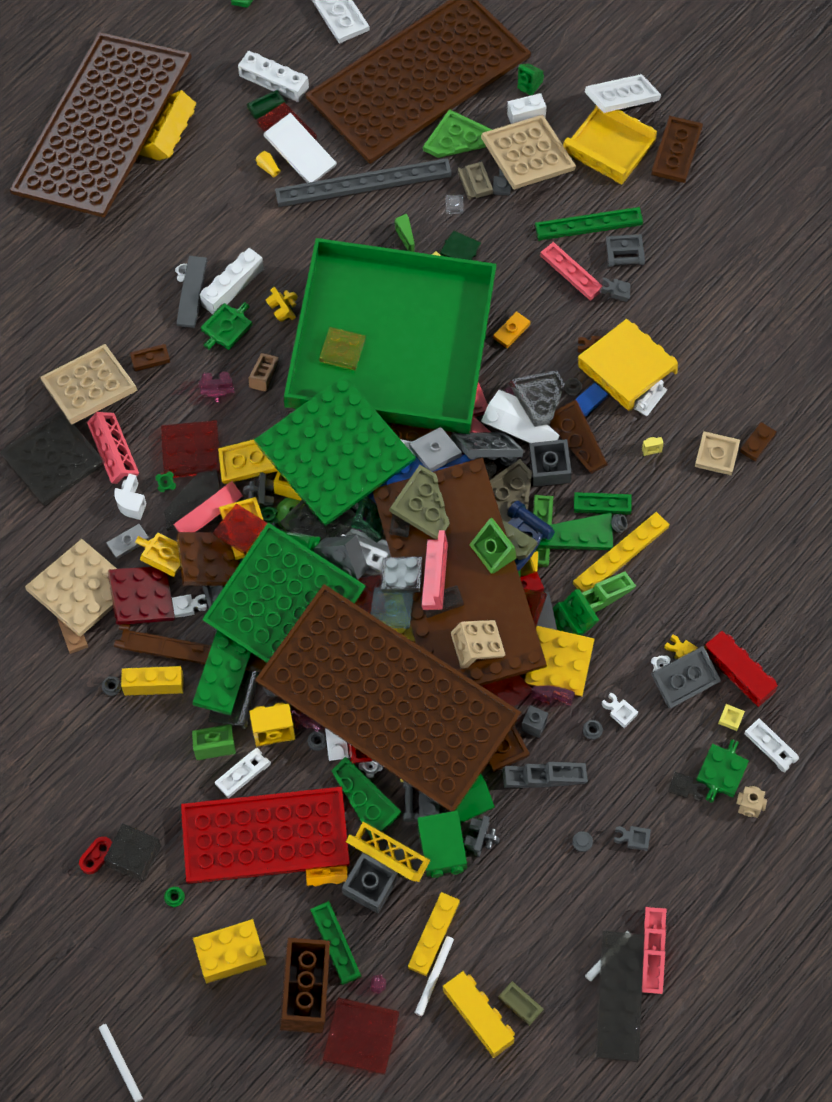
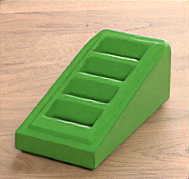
(403, 229)

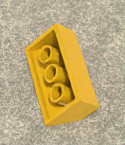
(169, 127)

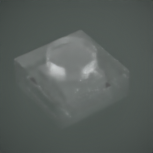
(454, 204)

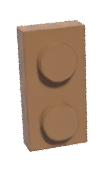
(73, 641)

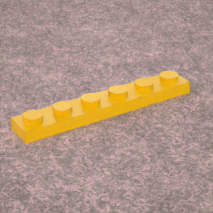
(622, 552)

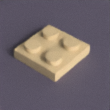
(717, 453)

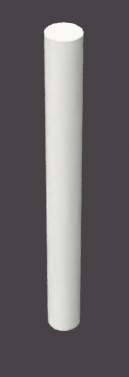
(434, 976)
(120, 1063)

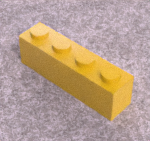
(478, 1014)

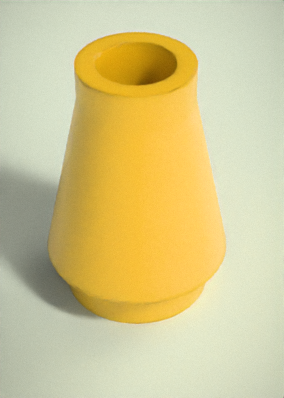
(267, 163)

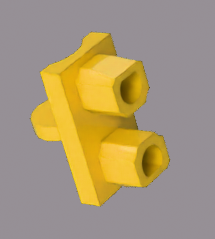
(277, 299)

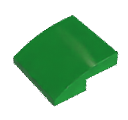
(574, 614)

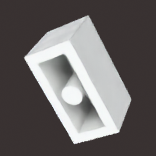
(526, 108)

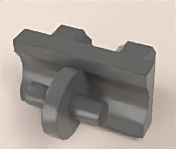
(258, 490)
(476, 844)

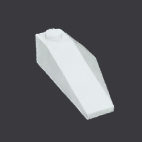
(508, 416)

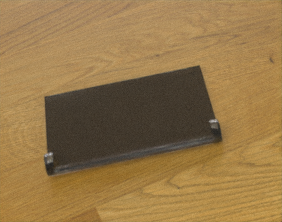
(243, 703)

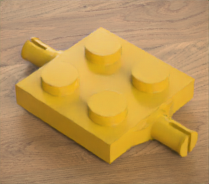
(160, 553)

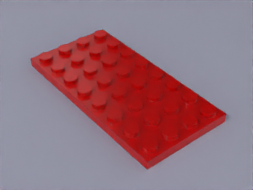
(264, 835)

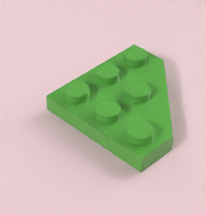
(455, 135)

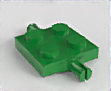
(226, 326)
(722, 770)

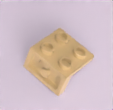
(477, 641)

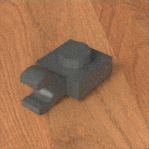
(501, 185)

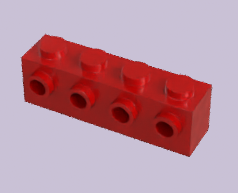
(740, 668)

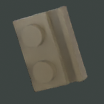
(475, 180)

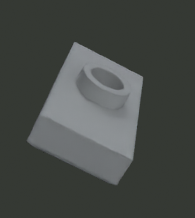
(125, 542)

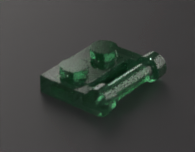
(372, 526)

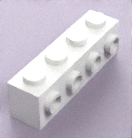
(273, 76)
(232, 280)

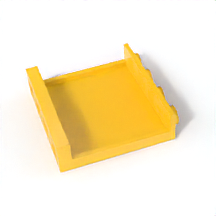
(611, 143)
(626, 363)

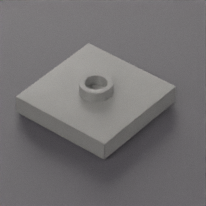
(435, 449)

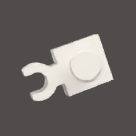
(185, 605)
(621, 712)

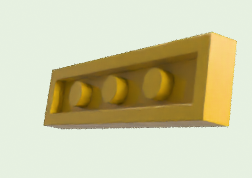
(433, 934)

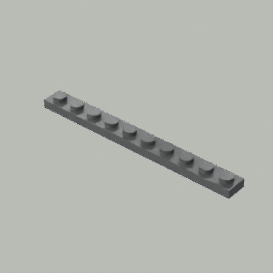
(363, 182)

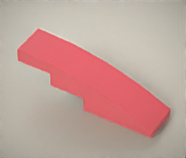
(654, 950)

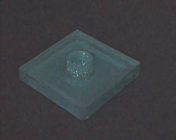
(392, 608)

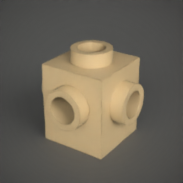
(751, 801)

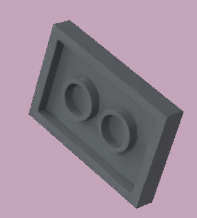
(685, 677)

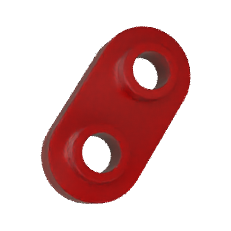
(94, 855)

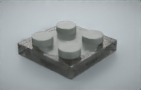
(401, 574)

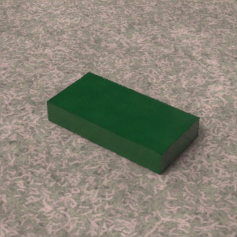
(265, 104)

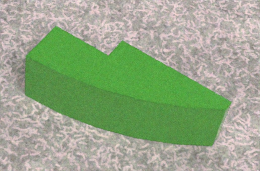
(609, 591)

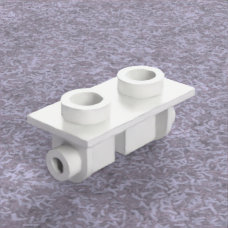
(650, 398)

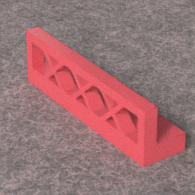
(108, 446)
(435, 573)

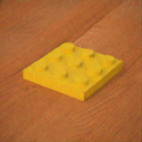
(566, 660)

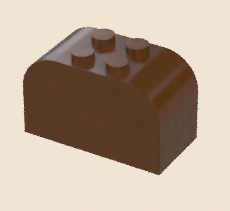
(305, 985)

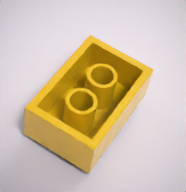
(229, 951)

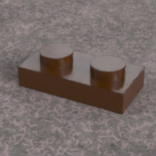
(150, 357)
(758, 441)

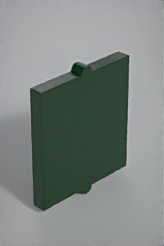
(460, 246)

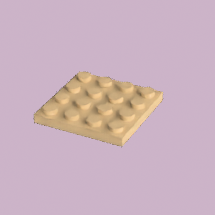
(528, 151)
(88, 384)
(75, 587)

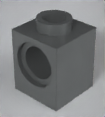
(534, 721)

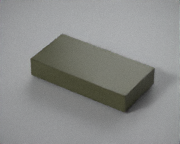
(520, 1003)

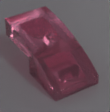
(547, 693)

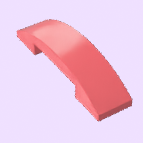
(208, 509)

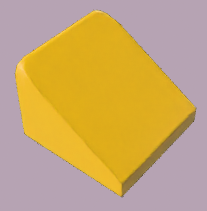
(531, 566)

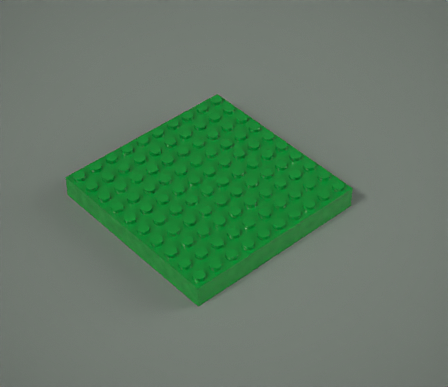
(420, 328)

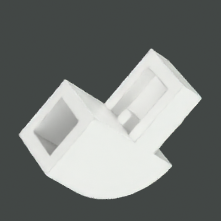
(128, 501)
(336, 747)

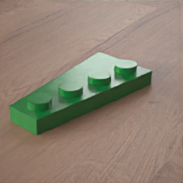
(582, 534)
(365, 797)

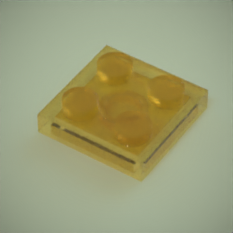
(342, 348)

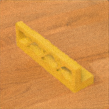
(383, 857)

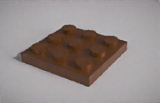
(205, 559)

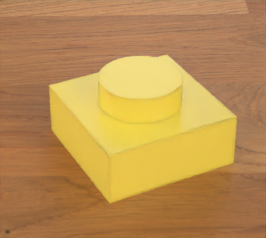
(652, 446)
(731, 717)

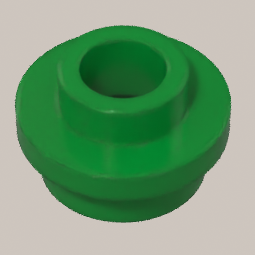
(174, 891)

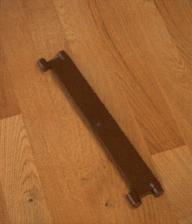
(172, 648)

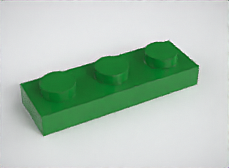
(602, 503)

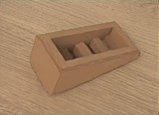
(262, 382)

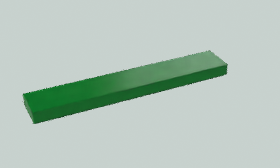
(588, 223)

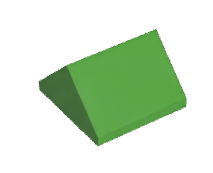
(493, 547)
(213, 742)

